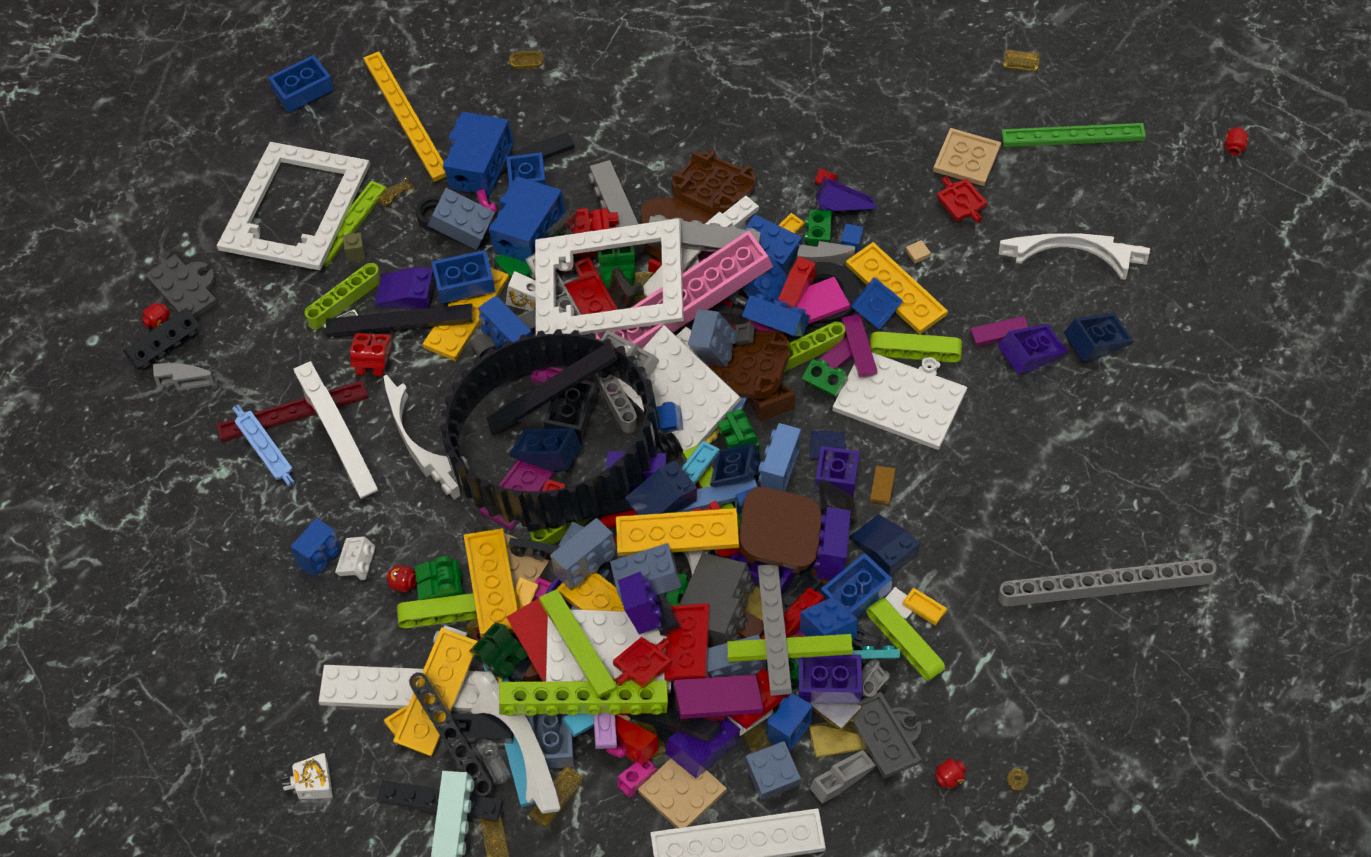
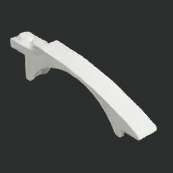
(733, 216)
(1115, 254)
(321, 401)
(429, 463)
(539, 781)

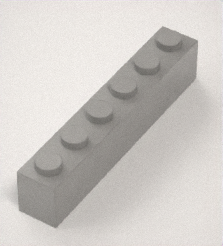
(613, 196)
(704, 236)

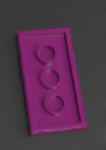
(524, 478)
(718, 696)

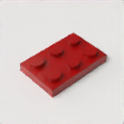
(768, 701)

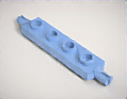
(263, 445)

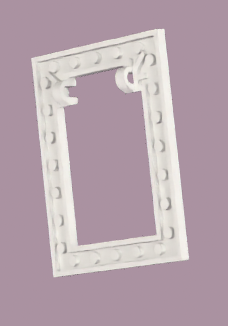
(313, 249)
(552, 250)

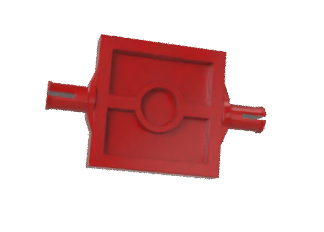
(961, 199)
(642, 662)

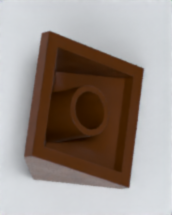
(780, 402)

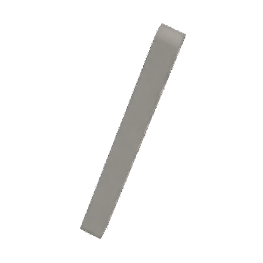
(605, 385)
(1114, 576)

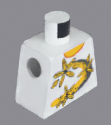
(521, 292)
(310, 778)

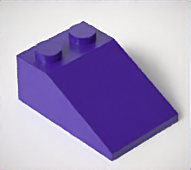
(840, 197)
(406, 289)
(1031, 348)

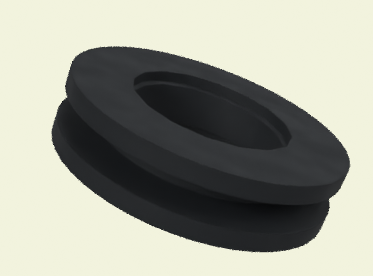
(847, 283)

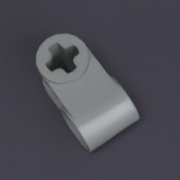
(873, 678)

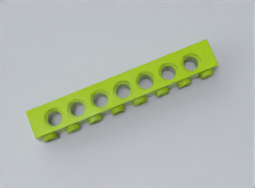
(573, 692)

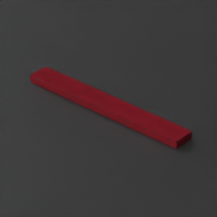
(294, 410)

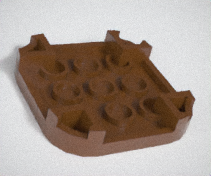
(712, 182)
(670, 209)
(757, 366)
(779, 528)

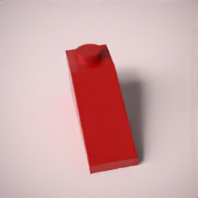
(798, 281)
(635, 741)

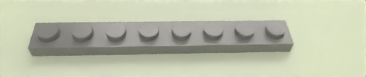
(774, 630)

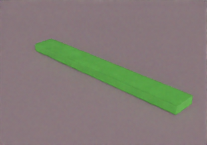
(1073, 135)

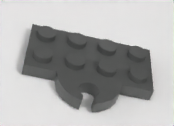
(183, 285)
(887, 735)

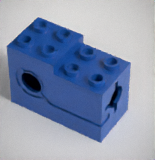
(477, 152)
(525, 216)

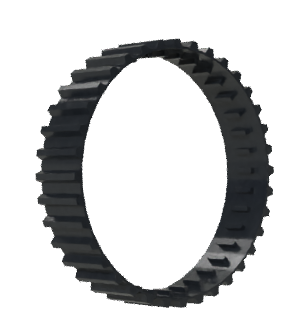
(557, 504)

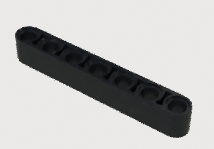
(445, 727)

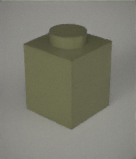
(354, 247)

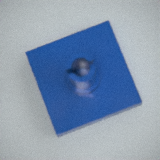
(876, 303)

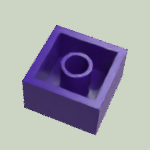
(838, 468)
(640, 602)

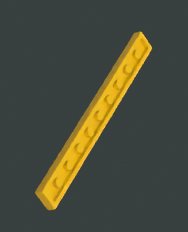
(406, 116)

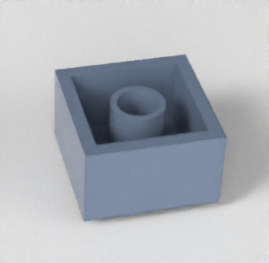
(772, 770)

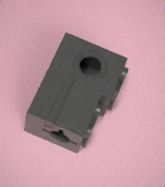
(726, 588)

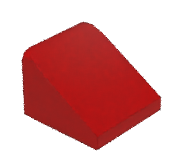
(584, 267)

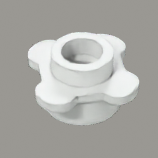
(929, 362)

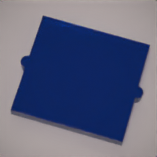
(825, 438)

